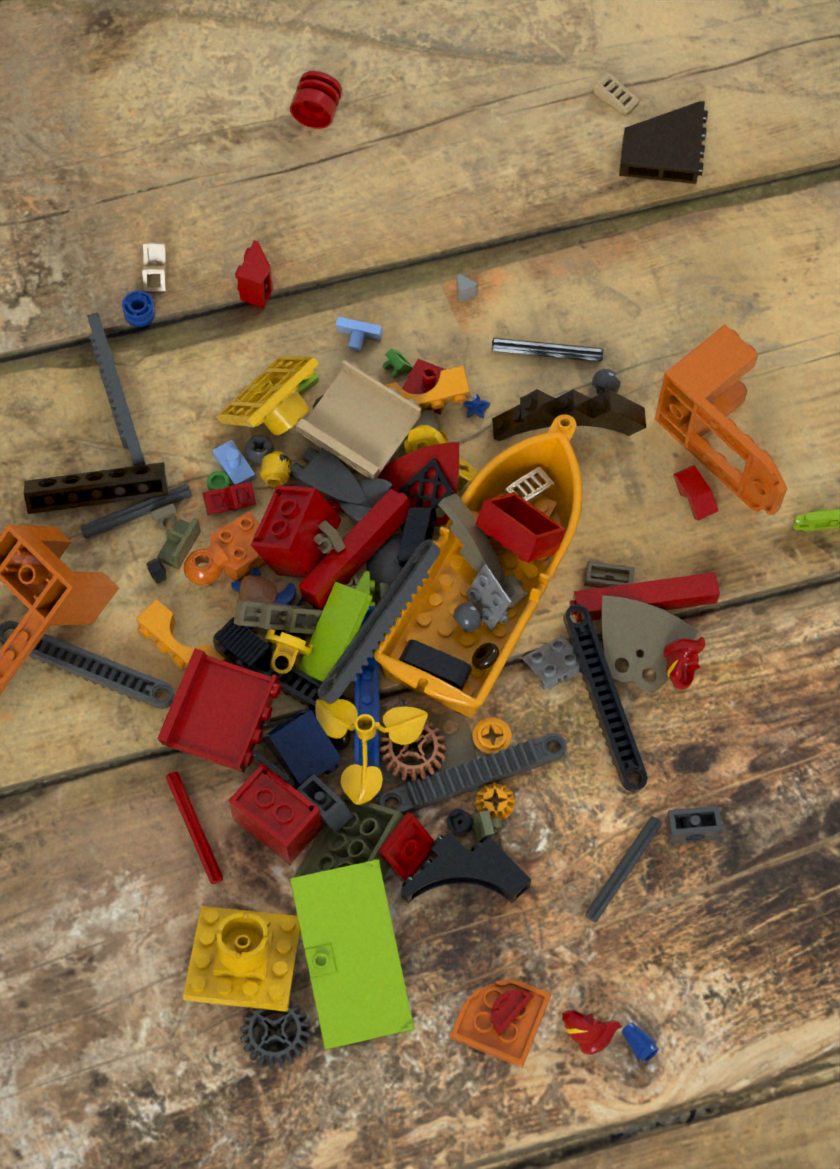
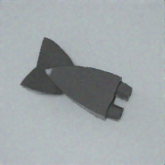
(338, 483)

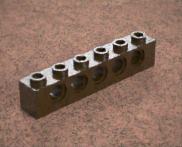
(95, 488)

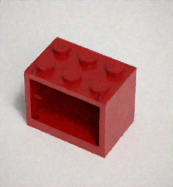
(289, 528)
(275, 814)

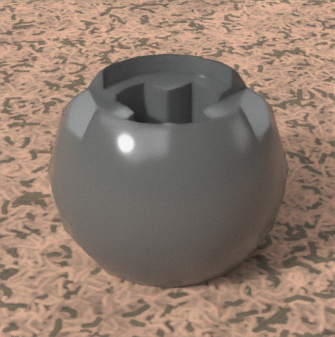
(606, 380)
(259, 442)
(468, 617)

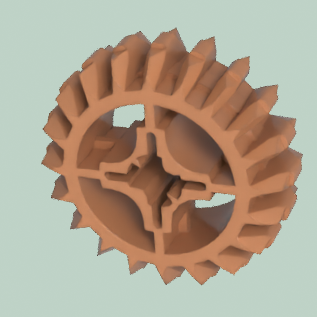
(423, 766)

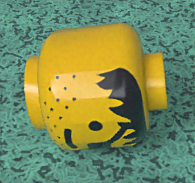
(275, 469)

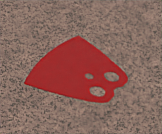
(407, 466)

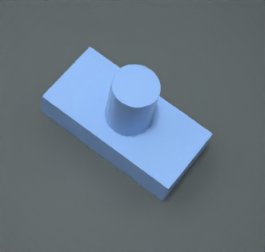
(358, 331)
(233, 463)

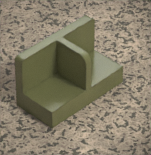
(179, 543)

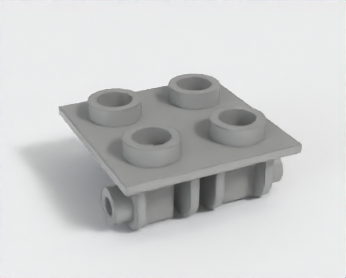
(489, 598)
(553, 662)

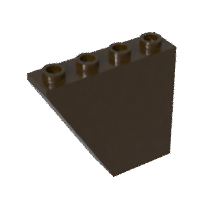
(666, 146)

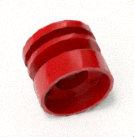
(316, 99)

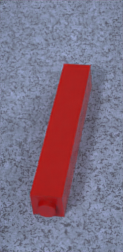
(360, 546)
(663, 593)

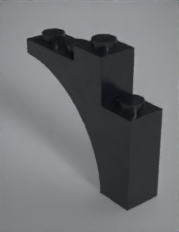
(454, 864)

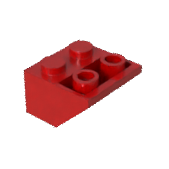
(254, 277)

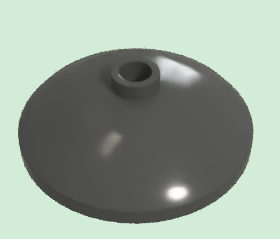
(384, 563)

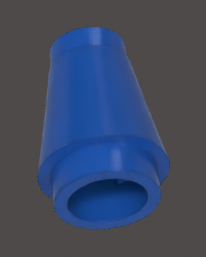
(641, 1043)

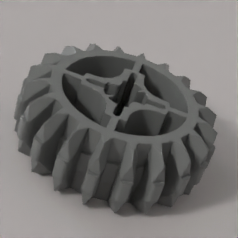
(267, 1042)

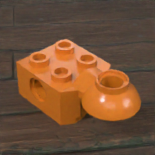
(228, 550)

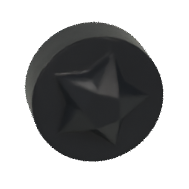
(460, 822)

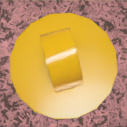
(422, 437)
(288, 647)

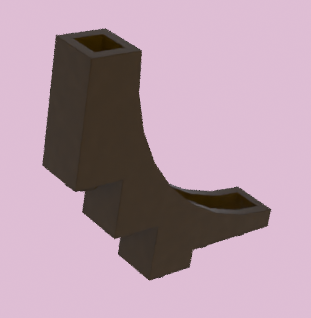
(539, 410)

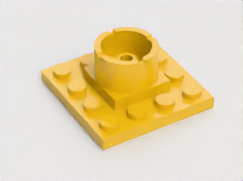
(272, 396)
(243, 958)

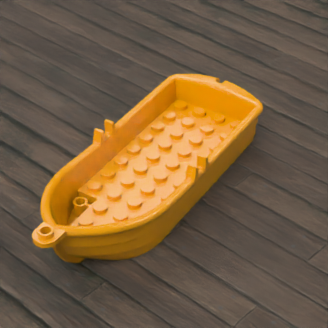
(432, 610)

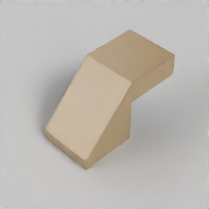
(154, 267)

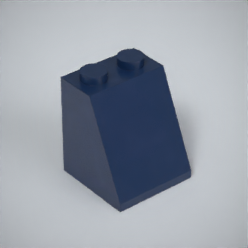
(302, 747)

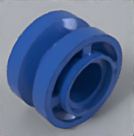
(137, 300)

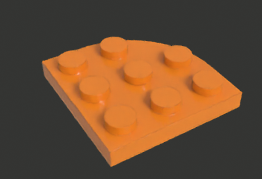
(476, 1029)

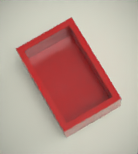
(520, 527)

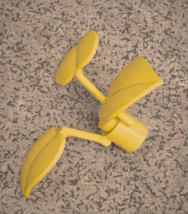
(404, 728)

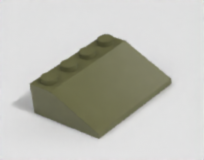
(354, 841)

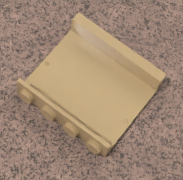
(360, 421)

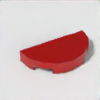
(507, 1008)

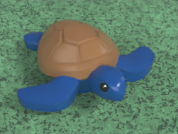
(257, 588)

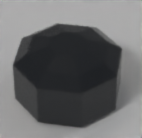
(156, 570)

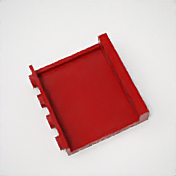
(219, 711)

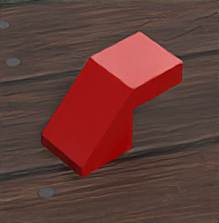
(695, 488)

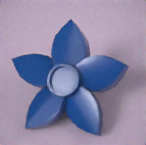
(476, 406)

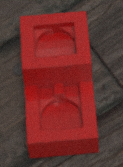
(229, 498)

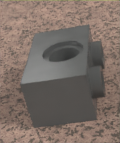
(333, 809)
(693, 824)

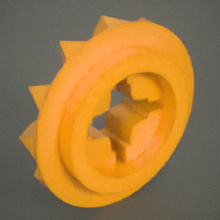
(499, 728)
(504, 808)

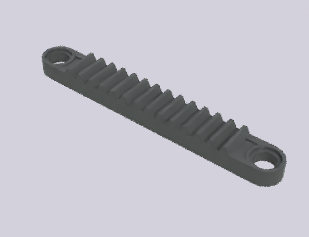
(114, 390)
(379, 621)
(97, 669)
(475, 774)

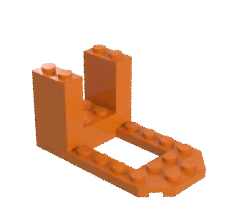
(698, 398)
(47, 588)

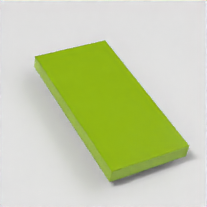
(335, 629)

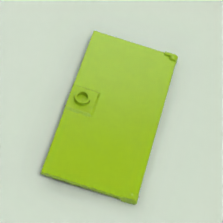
(351, 954)

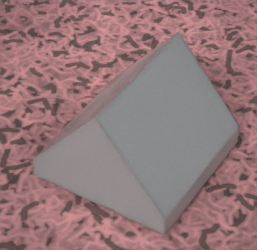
(466, 288)

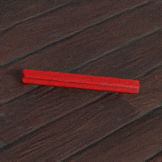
(194, 827)

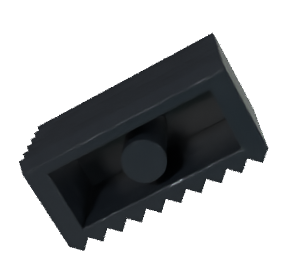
(241, 645)

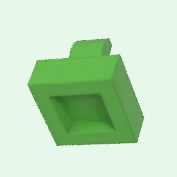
(399, 363)

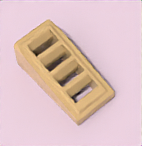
(606, 84)
(517, 485)

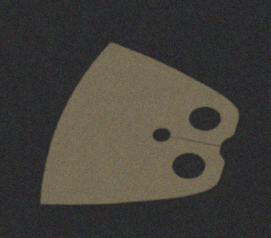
(636, 626)
(459, 746)

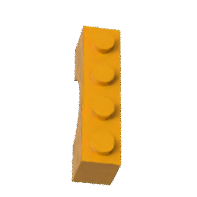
(451, 387)
(158, 624)

